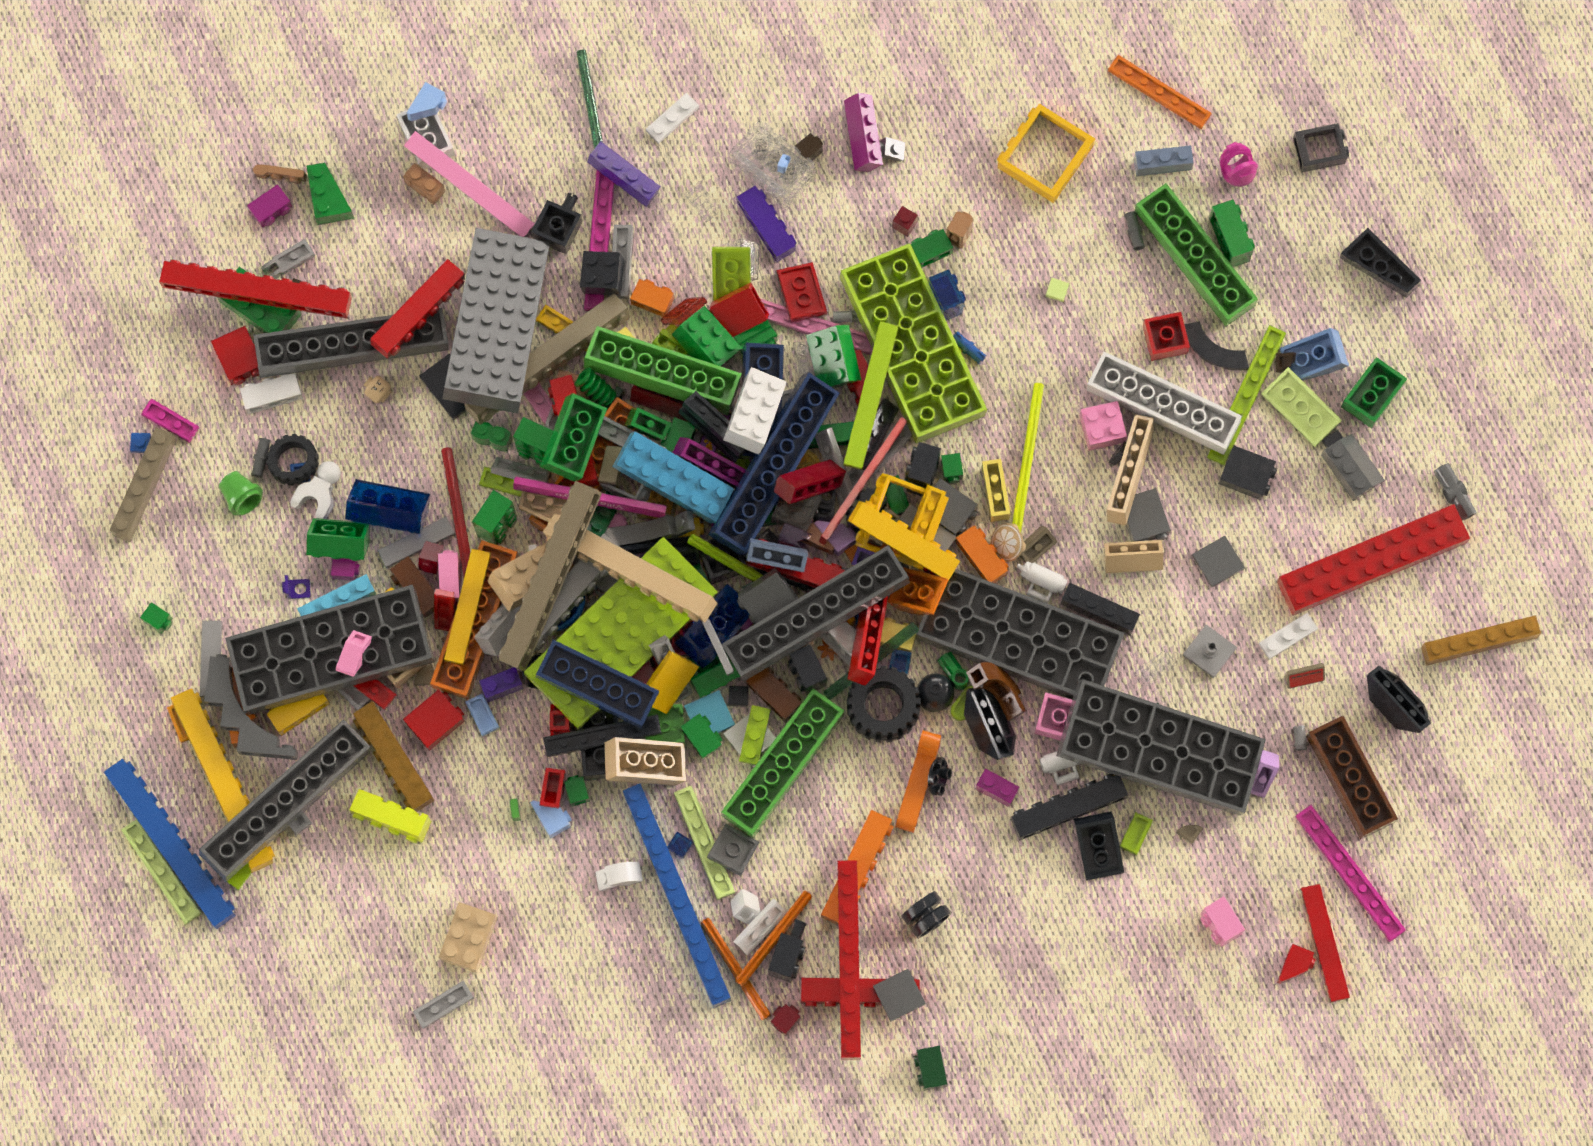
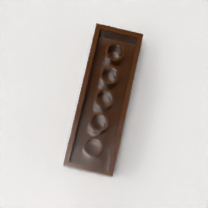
(1351, 777)

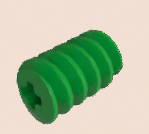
(595, 387)

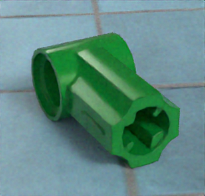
(953, 670)

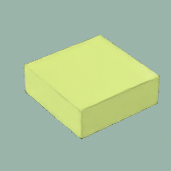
(1057, 289)

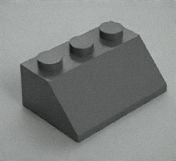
(1352, 466)

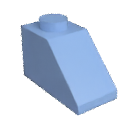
(427, 103)
(552, 819)

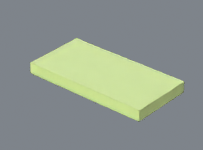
(1301, 407)

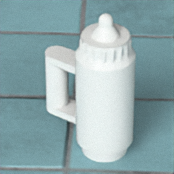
(1044, 578)
(1051, 764)

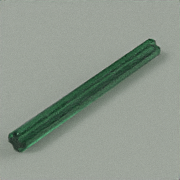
(589, 97)
(884, 651)

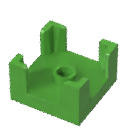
(670, 724)

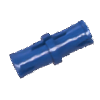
(969, 348)

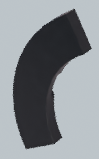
(1212, 352)

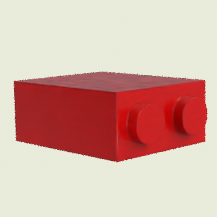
(739, 310)
(237, 355)
(434, 719)

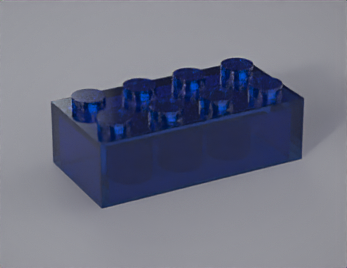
(387, 506)
(726, 621)

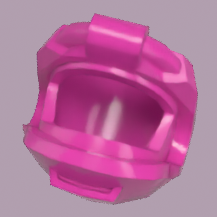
(1242, 171)

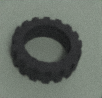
(280, 447)

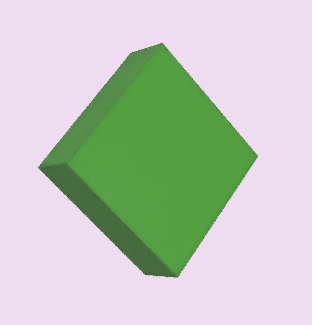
(515, 812)

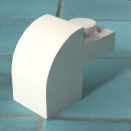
(619, 875)

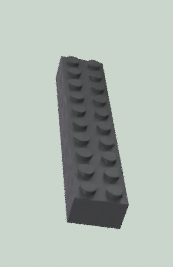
(339, 345)
(815, 613)
(284, 800)

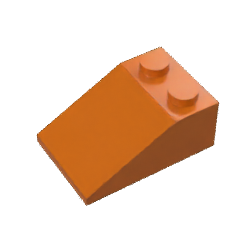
(920, 595)

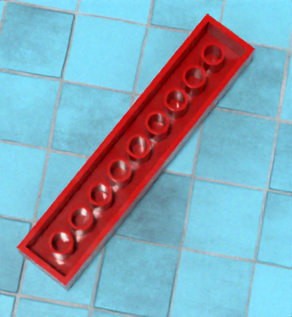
(1373, 559)

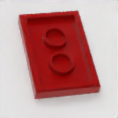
(801, 292)

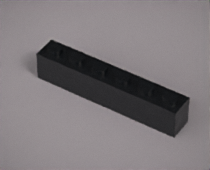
(1068, 807)

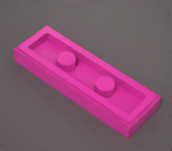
(170, 420)

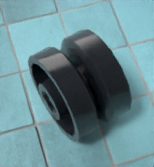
(926, 914)

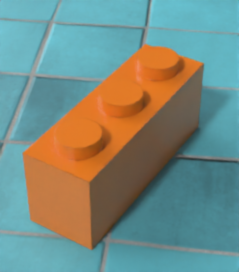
(982, 555)

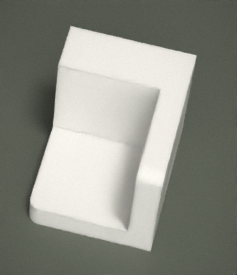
(745, 906)

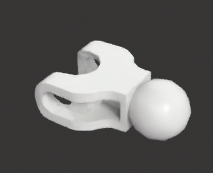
(319, 489)

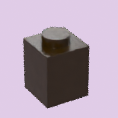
(810, 146)

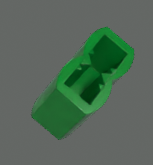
(496, 436)

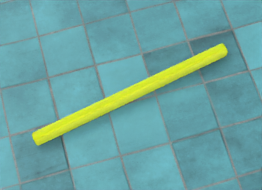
(1028, 455)

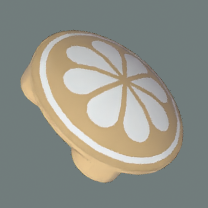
(1008, 542)

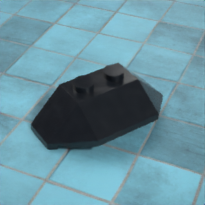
(1396, 701)
(989, 724)

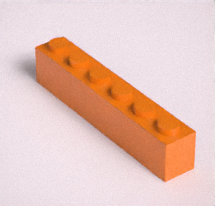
(864, 851)

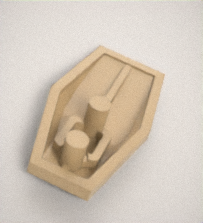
(541, 505)

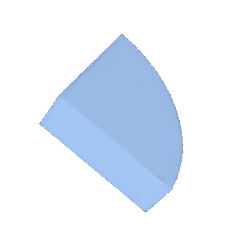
(783, 163)

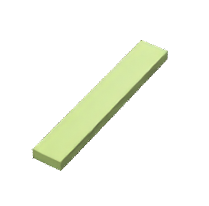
(703, 841)
(161, 872)

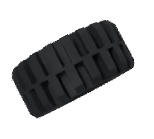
(888, 729)

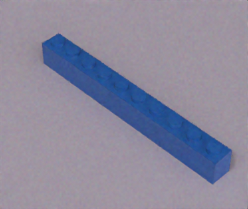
(169, 843)

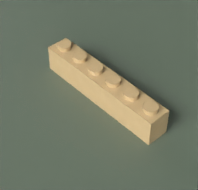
(1130, 469)

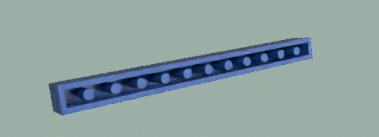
(676, 895)

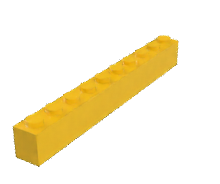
(214, 764)

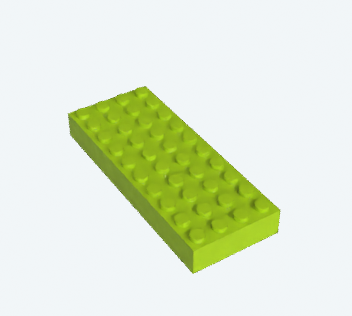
(925, 363)
(622, 628)

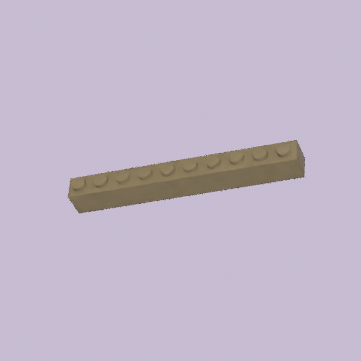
(563, 348)
(549, 576)

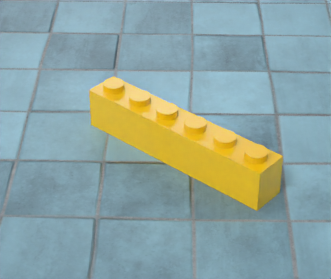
(903, 540)

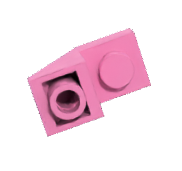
(352, 653)

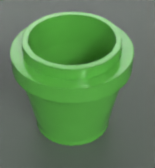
(240, 493)

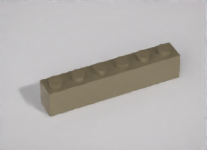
(143, 484)

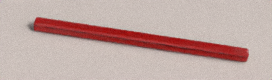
(456, 507)

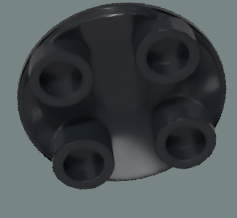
(938, 776)

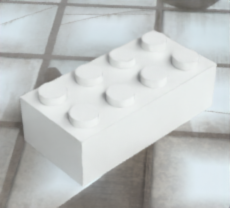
(755, 410)

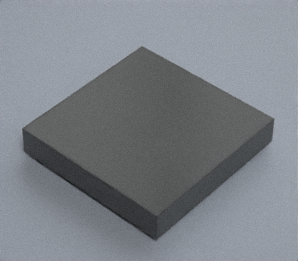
(1218, 561)
(733, 849)
(899, 995)

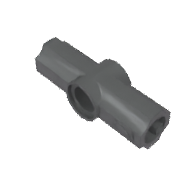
(1455, 491)

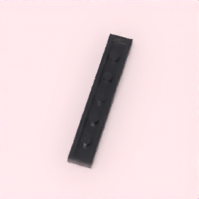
(597, 736)

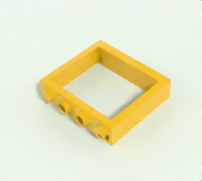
(1027, 180)
(877, 499)

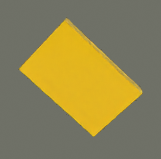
(671, 679)

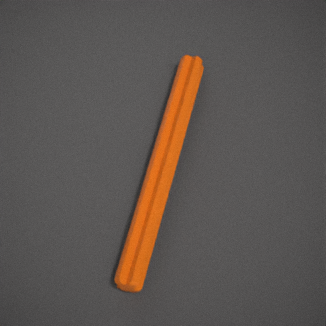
(773, 938)
(734, 967)

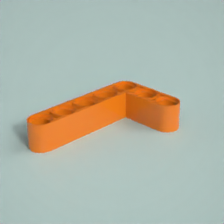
(918, 781)

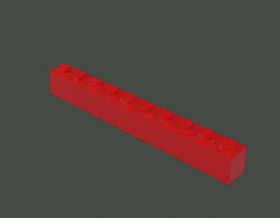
(255, 289)
(849, 960)

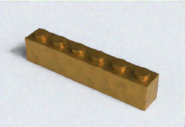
(1481, 640)
(393, 757)

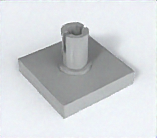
(1209, 651)

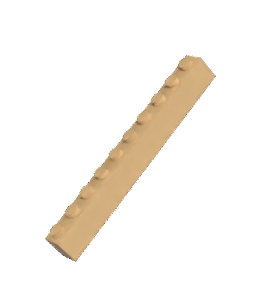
(642, 575)

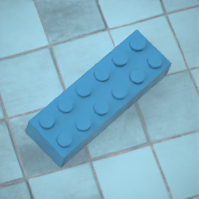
(673, 477)

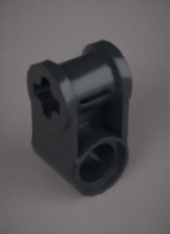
(827, 508)

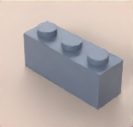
(1163, 160)
(777, 555)

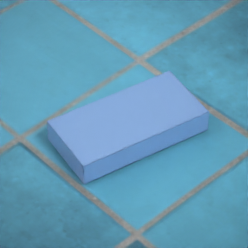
(482, 714)

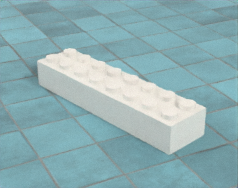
(1165, 402)

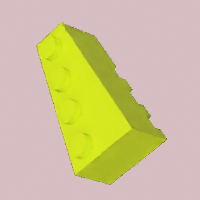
(390, 816)

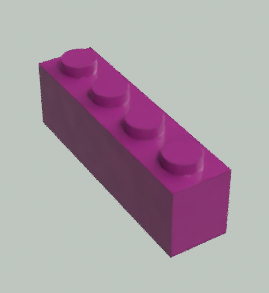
(863, 132)
(709, 461)

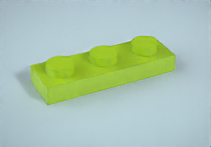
(754, 735)

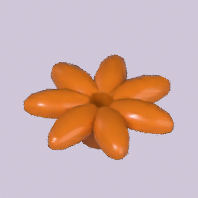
(827, 652)

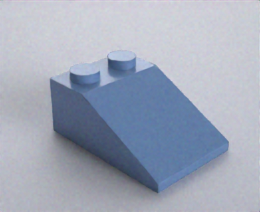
(1317, 354)

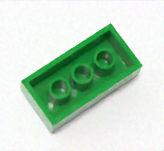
(262, 317)
(573, 437)

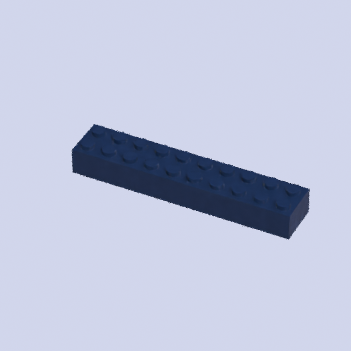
(781, 454)

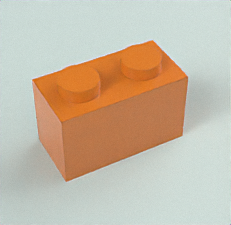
(652, 298)

